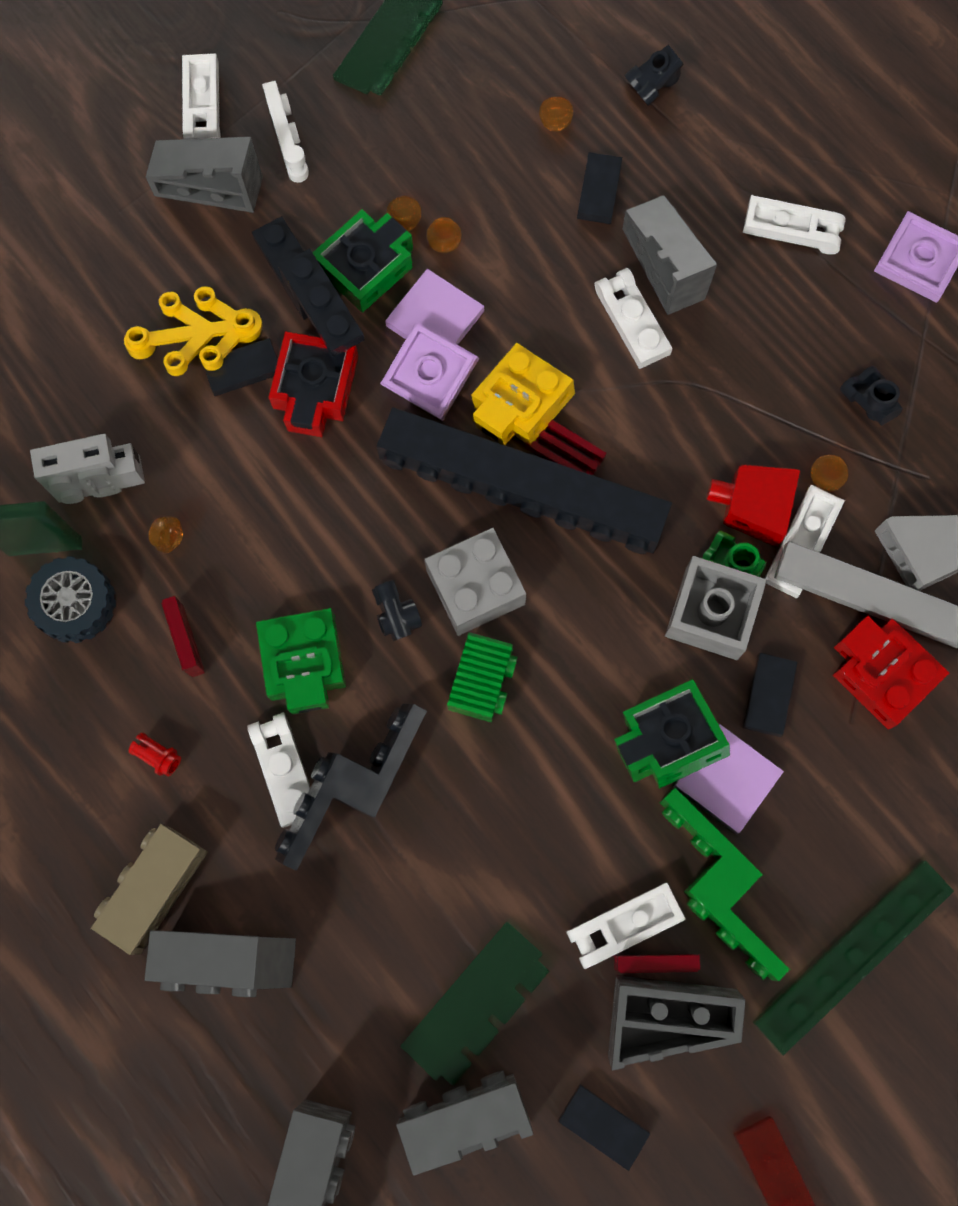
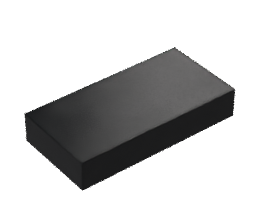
(599, 188)
(243, 367)
(770, 695)
(604, 1127)

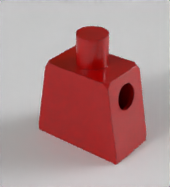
(757, 501)

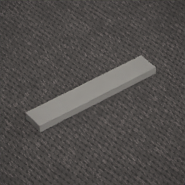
(869, 593)

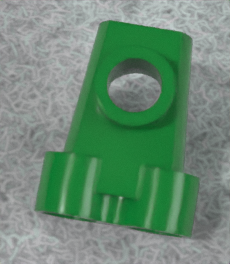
(730, 554)

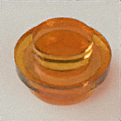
(556, 113)
(405, 211)
(444, 235)
(829, 472)
(166, 534)

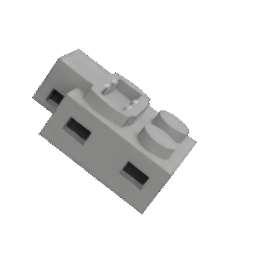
(86, 468)

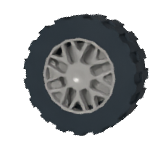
(70, 599)

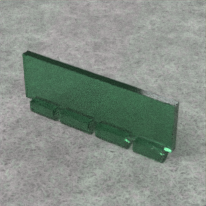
(385, 44)
(464, 1009)

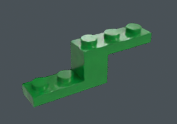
(722, 886)

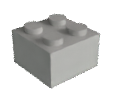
(475, 581)
(716, 608)

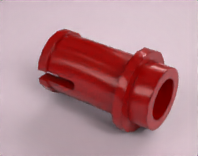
(162, 759)

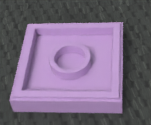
(920, 257)
(437, 307)
(429, 371)
(732, 786)

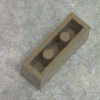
(148, 889)

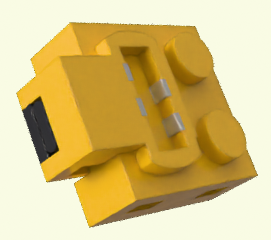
(520, 397)

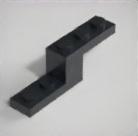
(308, 286)
(349, 784)

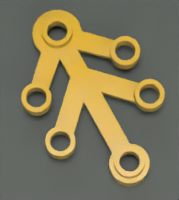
(197, 332)

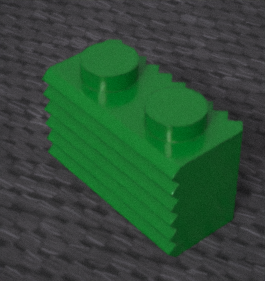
(481, 677)

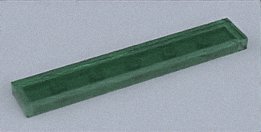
(852, 957)

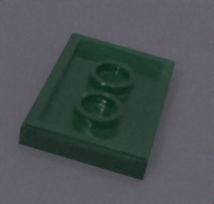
(35, 530)

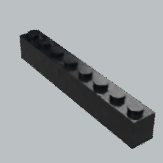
(523, 481)

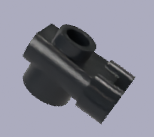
(657, 72)
(874, 395)
(396, 616)

